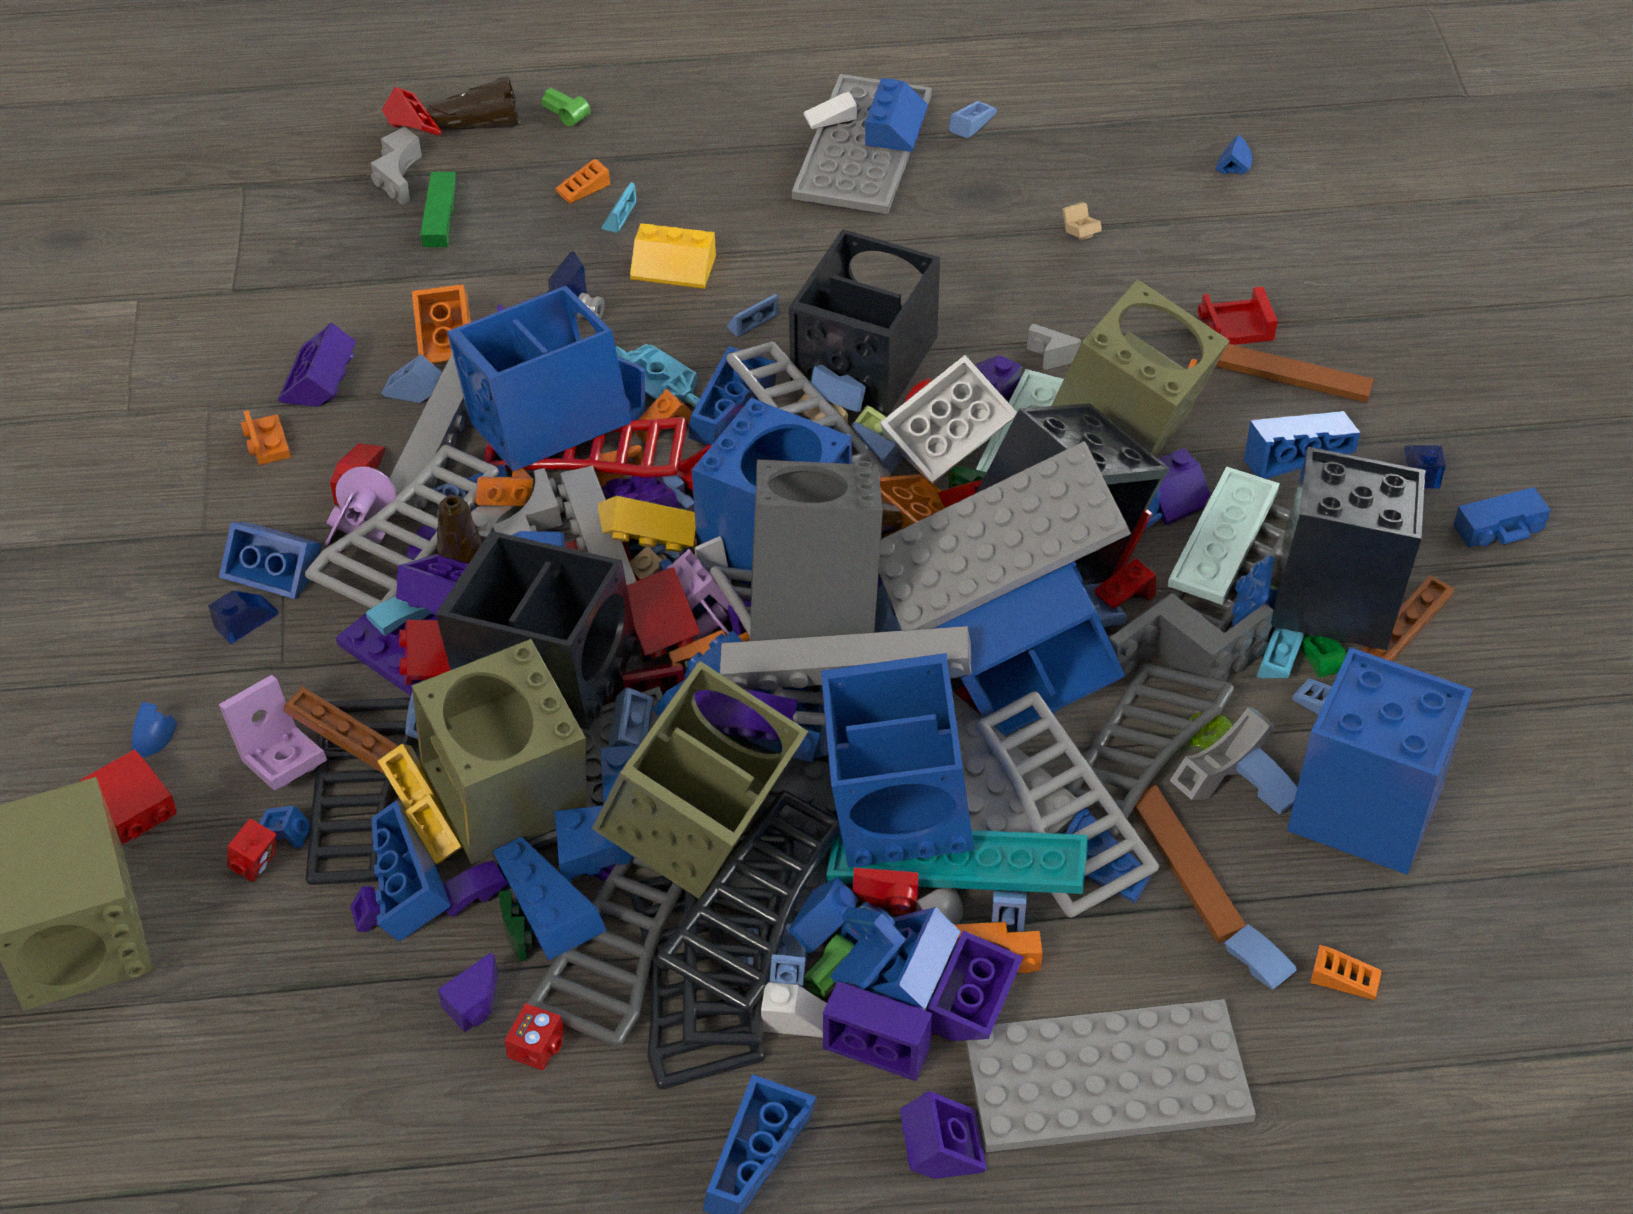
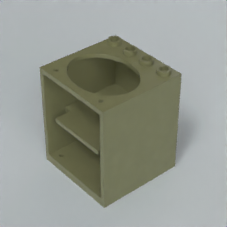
(1134, 381)
(501, 748)
(692, 787)
(66, 897)

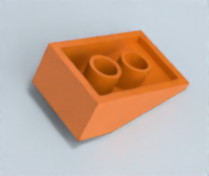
(435, 314)

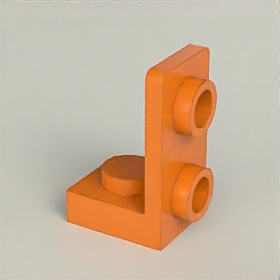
(665, 406)
(505, 490)

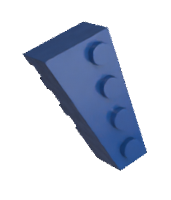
(724, 398)
(1281, 443)
(582, 848)
(406, 874)
(549, 901)
(758, 1139)

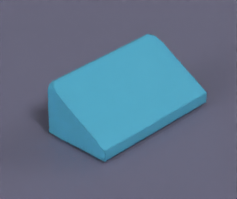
(621, 210)
(1280, 654)

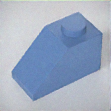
(413, 381)
(1009, 908)

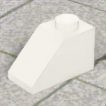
(791, 1010)

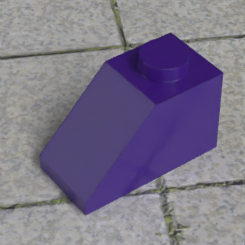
(471, 993)

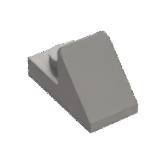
(1055, 346)

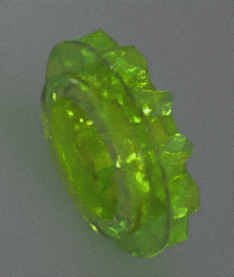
(1219, 724)

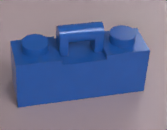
(1502, 518)

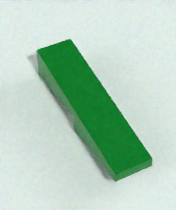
(438, 209)
(1322, 653)

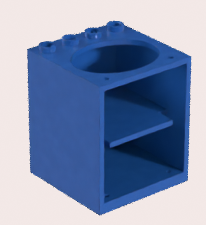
(534, 379)
(727, 472)
(1037, 641)
(1378, 759)
(896, 760)

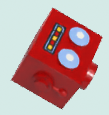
(251, 850)
(534, 1037)

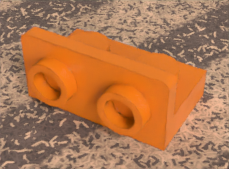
(266, 438)

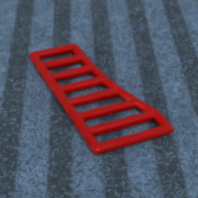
(646, 469)

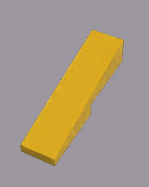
(421, 802)

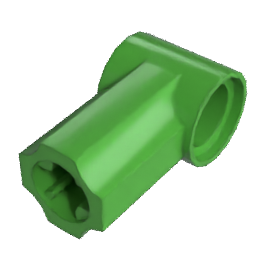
(568, 109)
(818, 977)

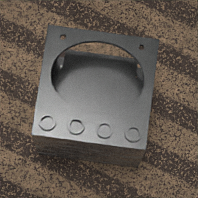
(815, 549)

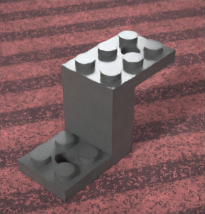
(1191, 641)

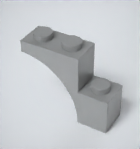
(398, 153)
(539, 512)
(1203, 772)

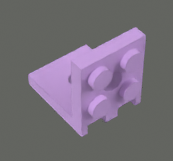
(697, 580)
(272, 744)

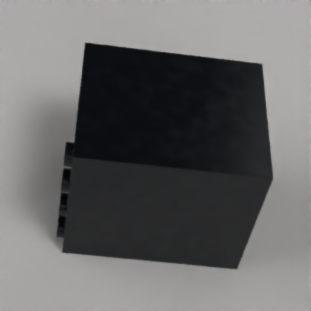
(863, 327)
(1125, 465)
(1348, 548)
(556, 596)

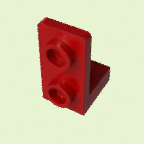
(1130, 580)

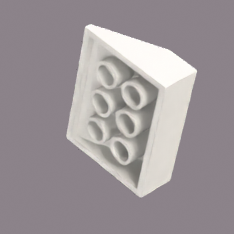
(947, 419)

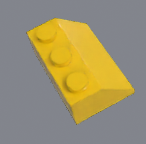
(673, 255)
(648, 523)

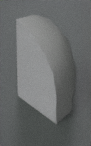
(946, 901)

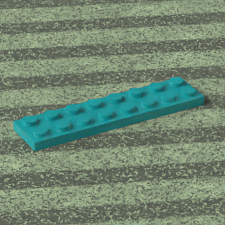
(998, 863)

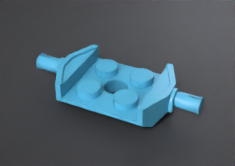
(673, 377)

